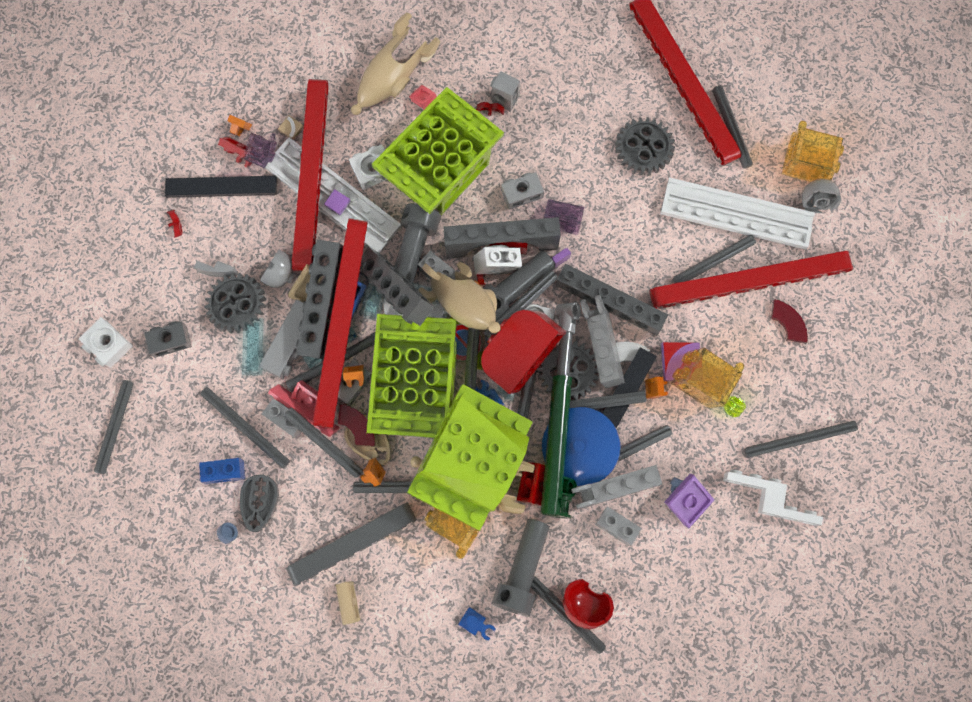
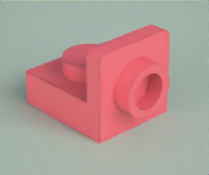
(422, 96)

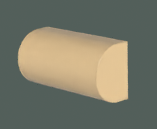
(347, 602)

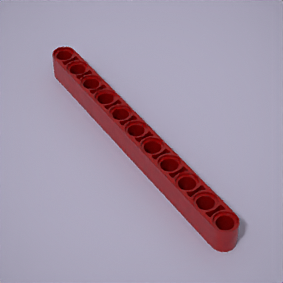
(686, 81)
(310, 173)
(753, 278)
(340, 324)

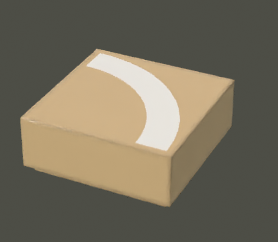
(290, 127)

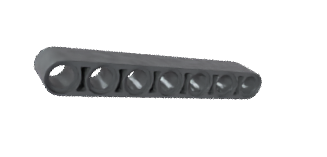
(351, 543)

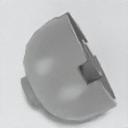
(823, 194)
(279, 270)

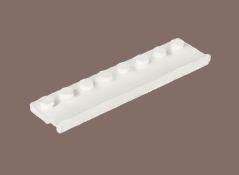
(737, 213)
(380, 225)

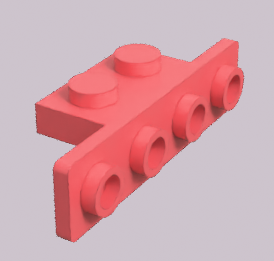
(302, 401)

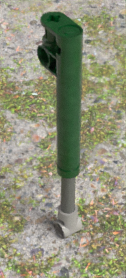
(556, 486)

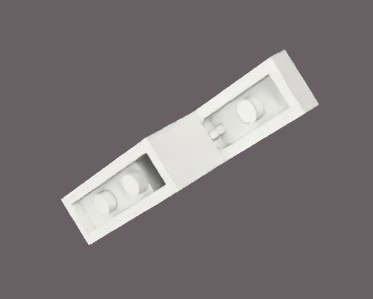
(773, 498)

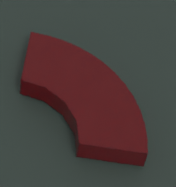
(790, 320)
(357, 424)

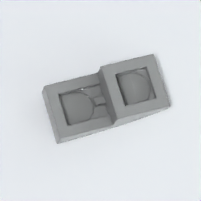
(219, 270)

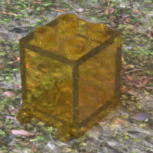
(812, 154)
(707, 377)
(452, 530)

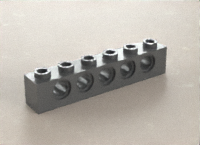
(394, 287)
(614, 300)
(324, 309)

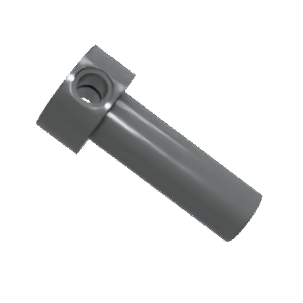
(418, 226)
(520, 281)
(515, 594)

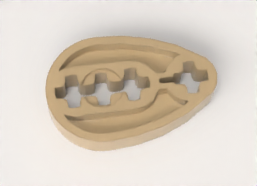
(366, 452)

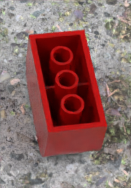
(520, 348)

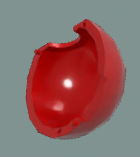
(586, 607)

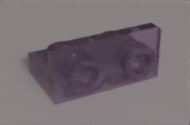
(260, 150)
(569, 215)

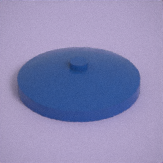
(591, 446)

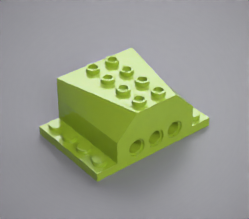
(439, 152)
(411, 376)
(472, 458)

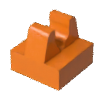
(238, 125)
(353, 373)
(655, 387)
(373, 473)

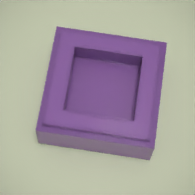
(337, 202)
(561, 257)

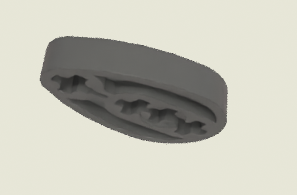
(269, 500)

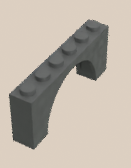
(539, 232)

